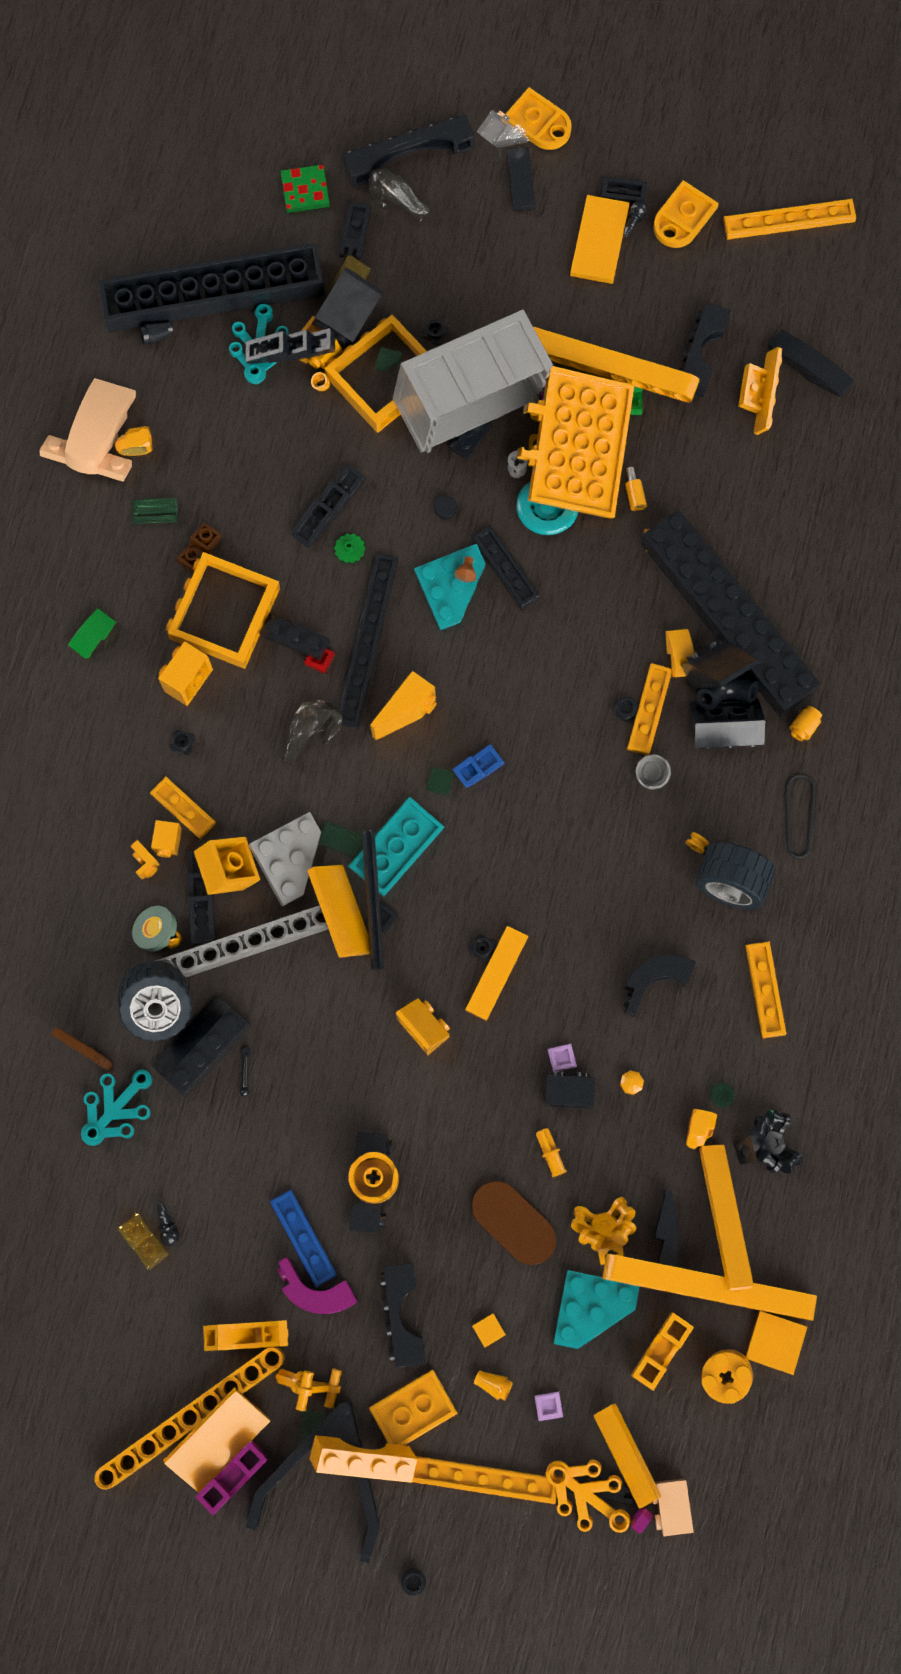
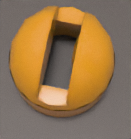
(319, 378)
(174, 942)

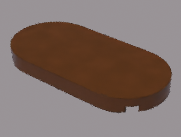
(514, 1223)

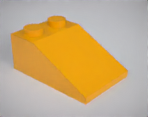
(406, 706)

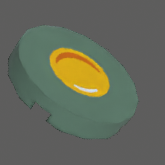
(154, 928)

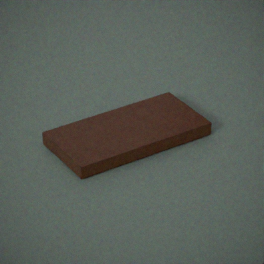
(82, 1048)

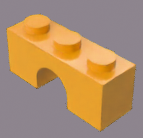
(661, 1351)

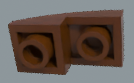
(201, 541)

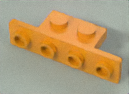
(759, 389)

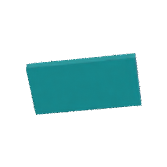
(400, 844)

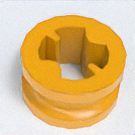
(697, 843)

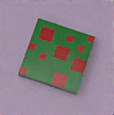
(305, 188)

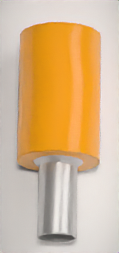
(635, 491)

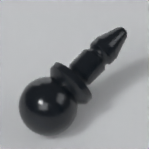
(638, 210)
(169, 1235)

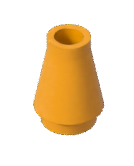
(495, 1385)

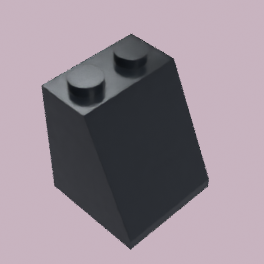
(347, 307)

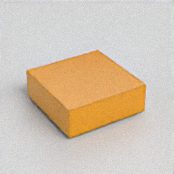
(488, 1330)

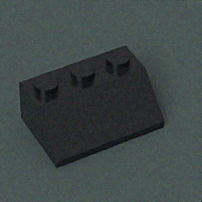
(727, 724)

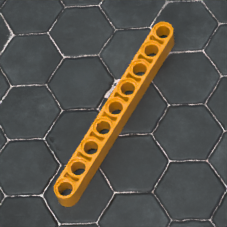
(618, 366)
(708, 1287)
(178, 1420)

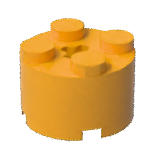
(364, 1167)
(713, 1380)

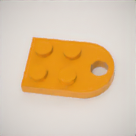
(540, 120)
(684, 215)

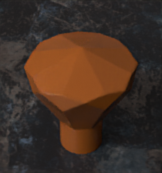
(466, 571)

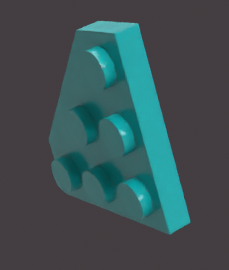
(443, 591)
(591, 1307)

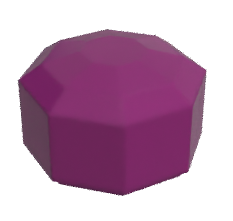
(641, 1520)

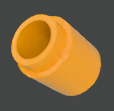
(805, 723)

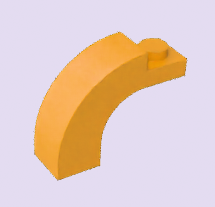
(245, 1335)

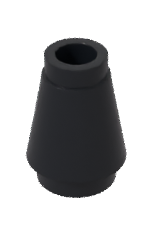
(155, 332)

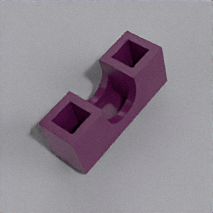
(232, 1477)

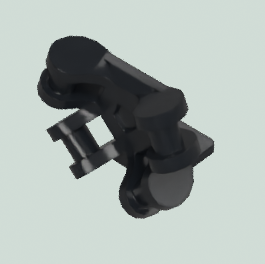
(768, 1144)

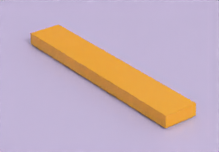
(789, 219)
(726, 1217)
(484, 1480)

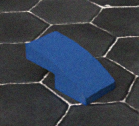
(478, 766)

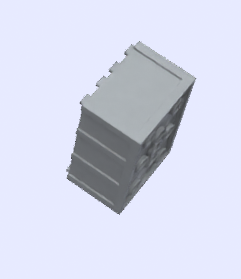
(471, 380)

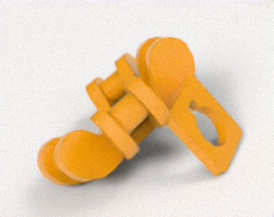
(605, 1230)

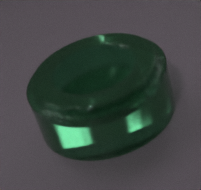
(722, 1095)

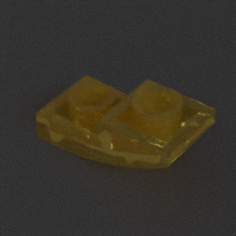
(143, 1241)

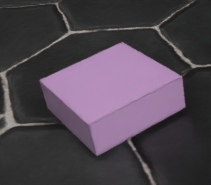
(562, 1058)
(548, 1406)

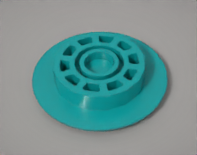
(547, 520)

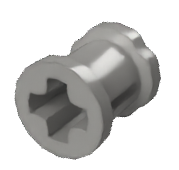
(521, 469)

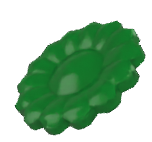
(349, 548)

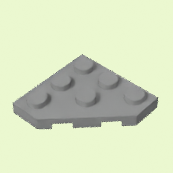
(287, 856)

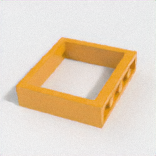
(352, 352)
(242, 657)

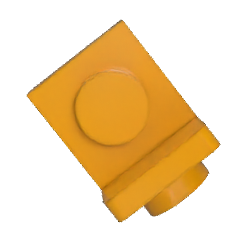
(142, 856)

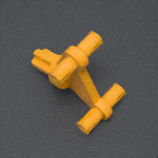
(302, 1384)

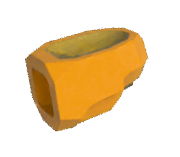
(135, 442)

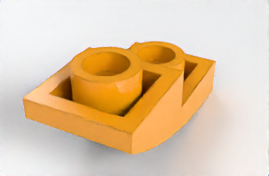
(679, 646)

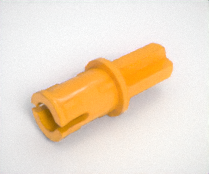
(550, 1152)

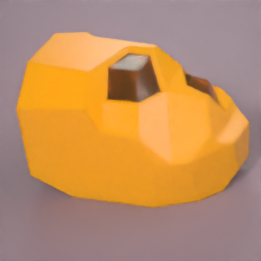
(700, 1128)

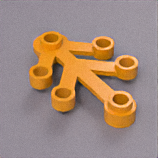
(585, 1493)

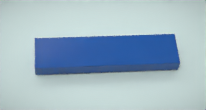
(303, 1238)

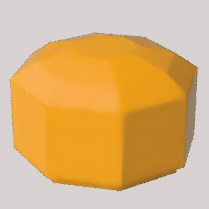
(631, 1082)

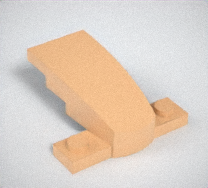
(95, 433)

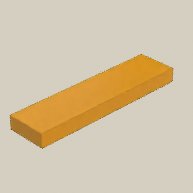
(649, 709)
(496, 973)
(765, 990)
(627, 1456)

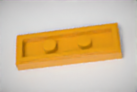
(183, 808)

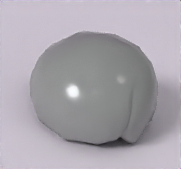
(653, 771)

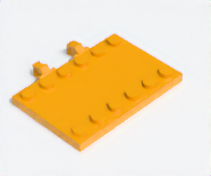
(579, 442)

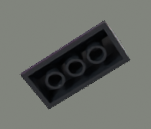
(201, 1046)

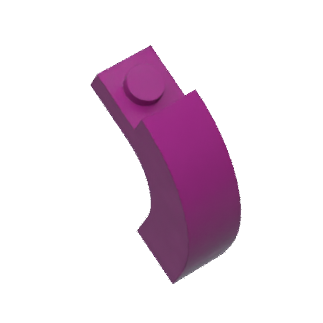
(319, 1302)

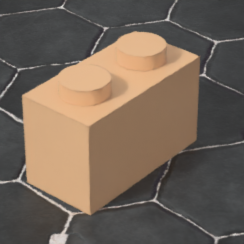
(673, 1508)

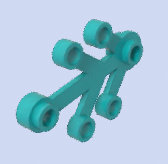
(262, 320)
(113, 1110)

